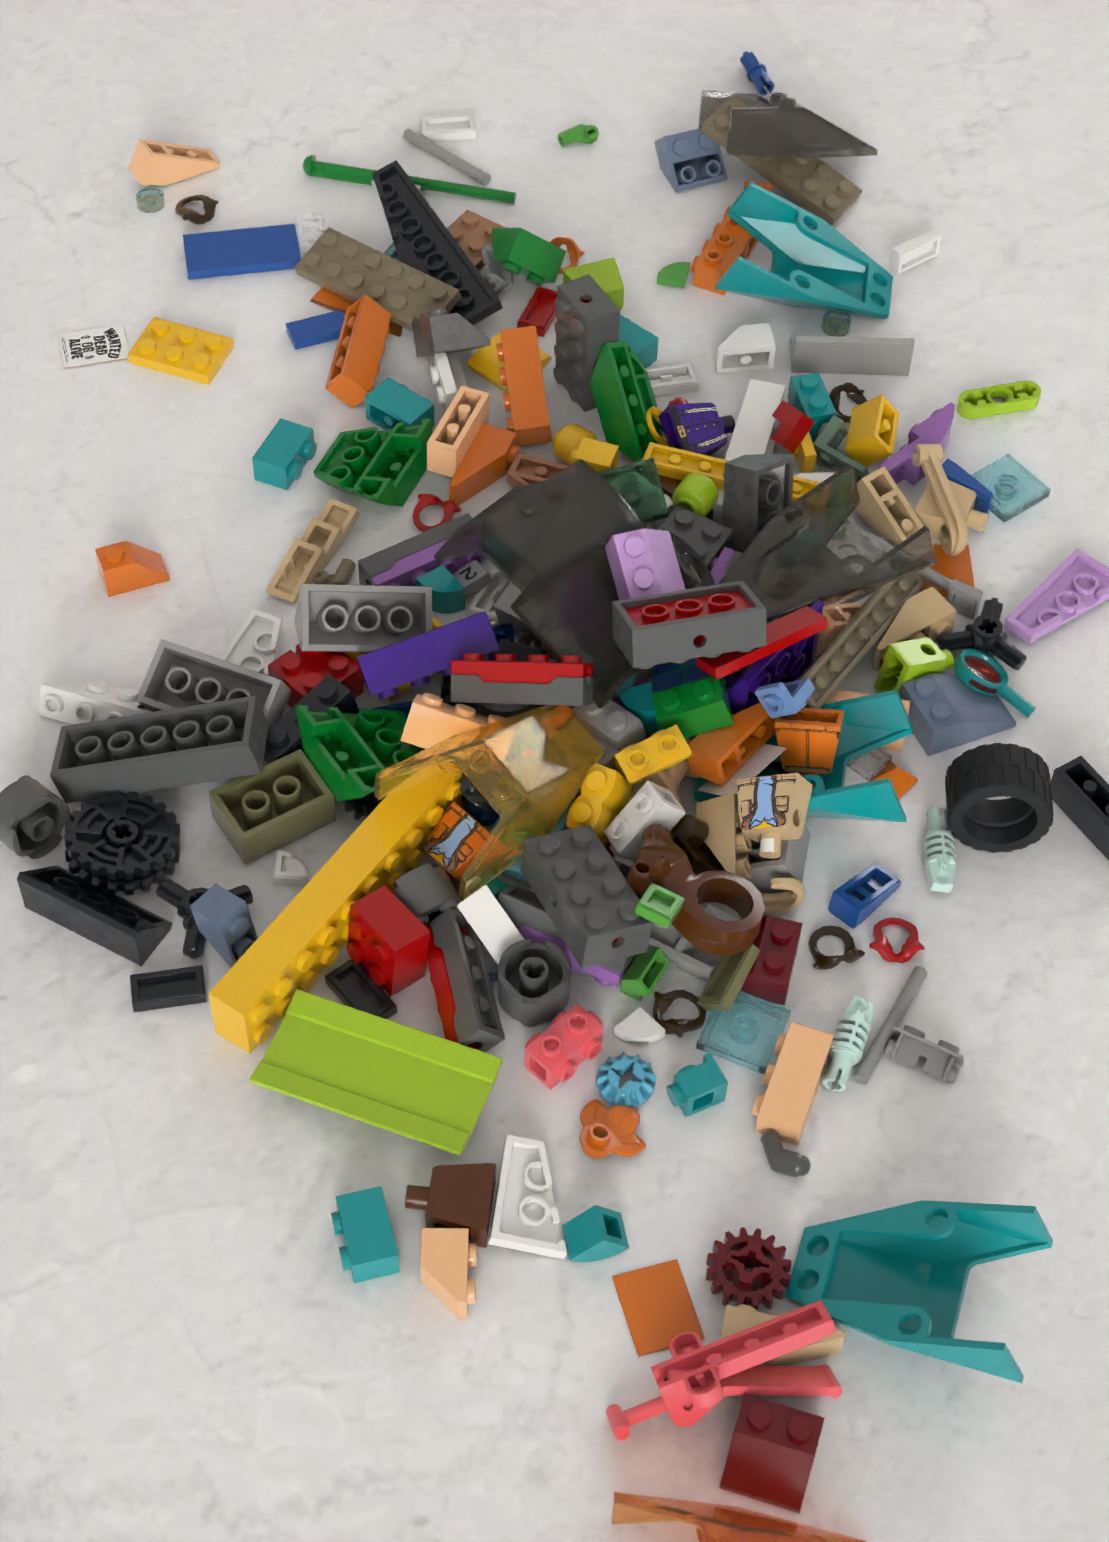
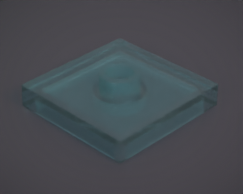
(1012, 487)
(745, 1032)

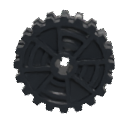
(122, 843)

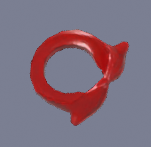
(429, 499)
(885, 949)

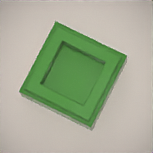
(659, 905)

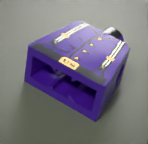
(696, 427)

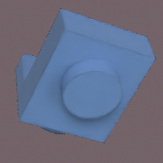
(785, 698)

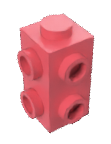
(564, 1046)

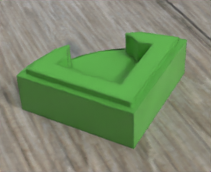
(674, 274)

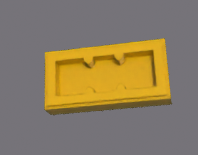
(806, 455)

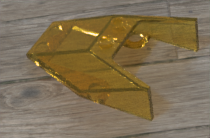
(523, 768)

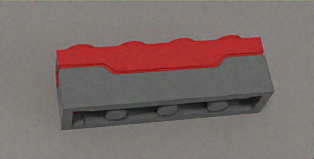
(522, 682)
(462, 983)

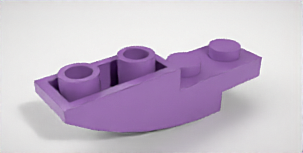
(931, 431)

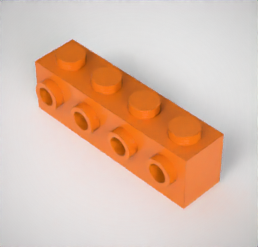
(720, 252)
(358, 351)
(525, 386)

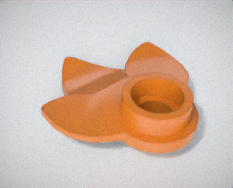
(609, 1130)

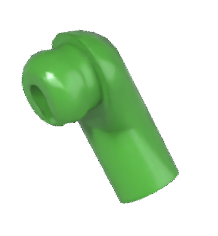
(580, 133)

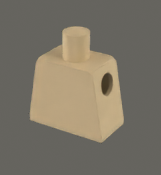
(931, 517)

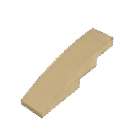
(313, 550)

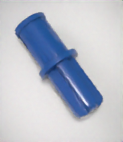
(756, 73)

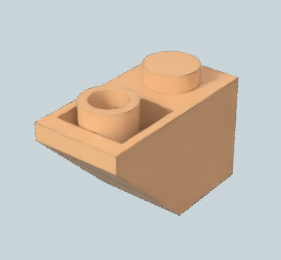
(445, 1266)

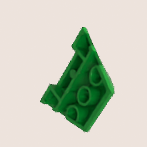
(377, 463)
(353, 746)

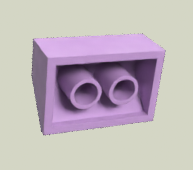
(643, 563)

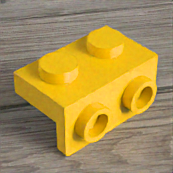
(652, 755)

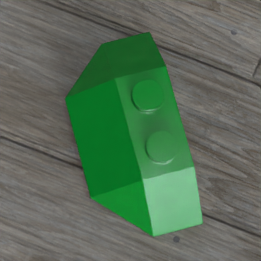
(622, 399)

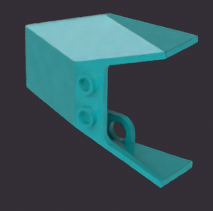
(810, 260)
(866, 725)
(907, 1271)

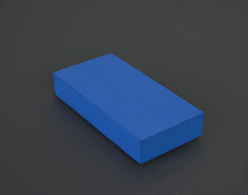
(315, 329)

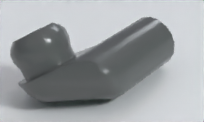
(783, 1160)

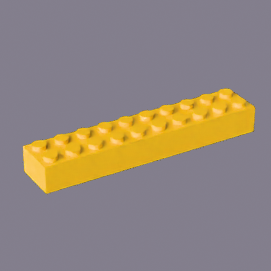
(316, 921)

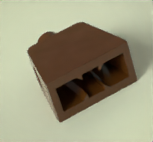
(457, 1198)

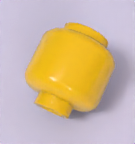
(569, 438)

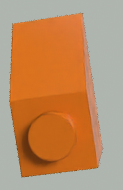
(129, 567)

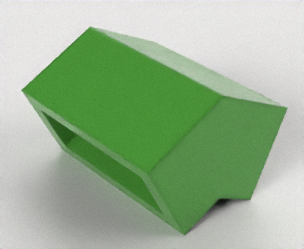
(632, 980)

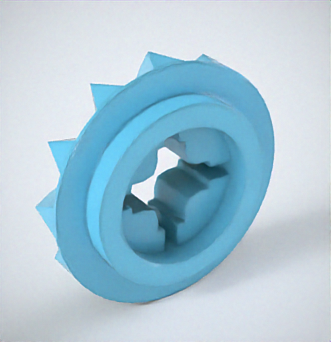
(631, 1093)

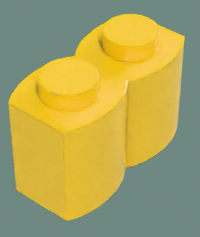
(601, 800)

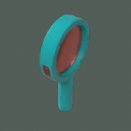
(989, 678)

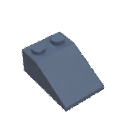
(951, 713)

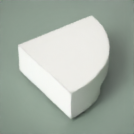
(289, 870)
(639, 1027)

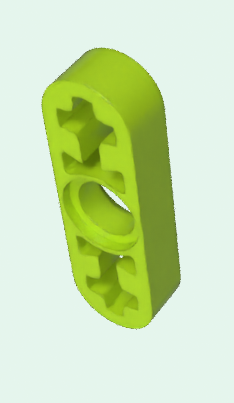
(1018, 397)

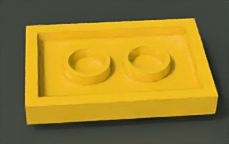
(181, 350)

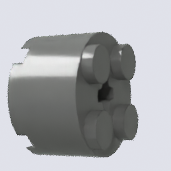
(31, 818)
(427, 891)
(533, 981)

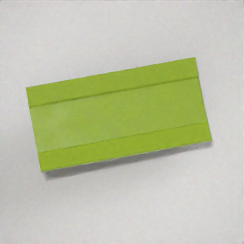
(378, 1072)

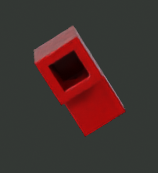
(793, 426)

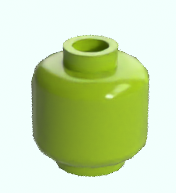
(696, 494)

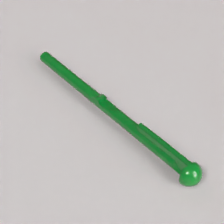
(365, 177)

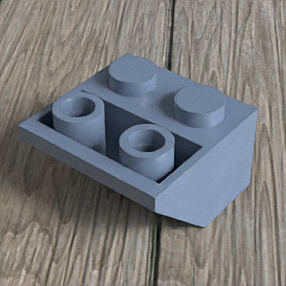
(690, 160)

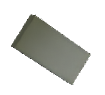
(727, 980)

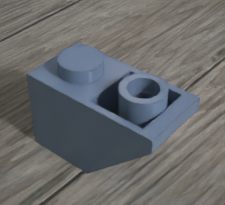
(224, 922)

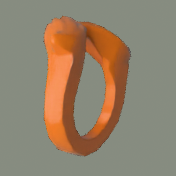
(572, 249)

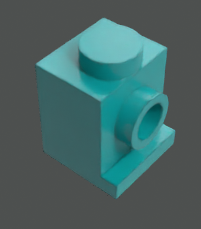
(698, 1087)

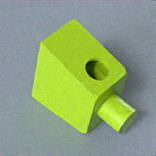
(605, 274)
(910, 661)

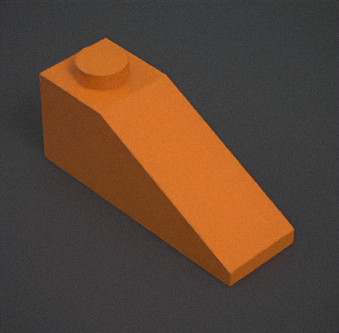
(484, 462)
(725, 750)

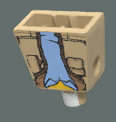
(773, 809)

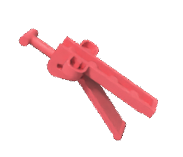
(730, 1367)

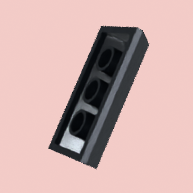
(93, 914)

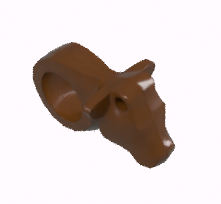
(668, 866)

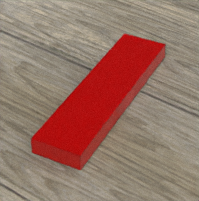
(779, 635)

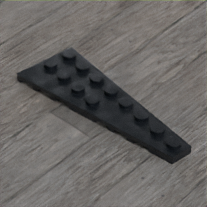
(429, 246)

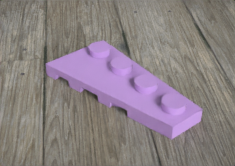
(1066, 594)

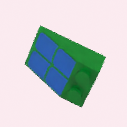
(690, 699)

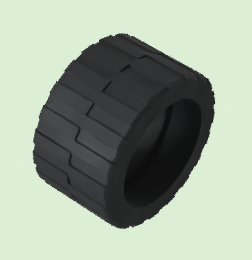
(998, 772)

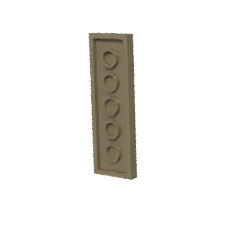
(803, 179)
(357, 269)

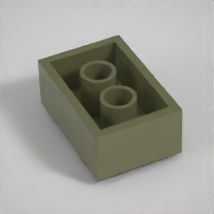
(272, 807)

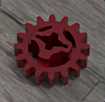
(743, 1252)

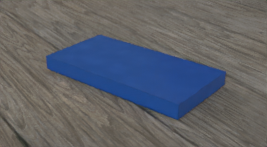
(241, 251)

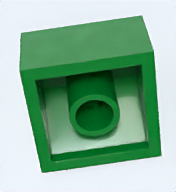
(527, 255)

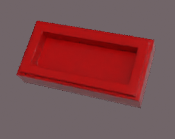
(539, 311)

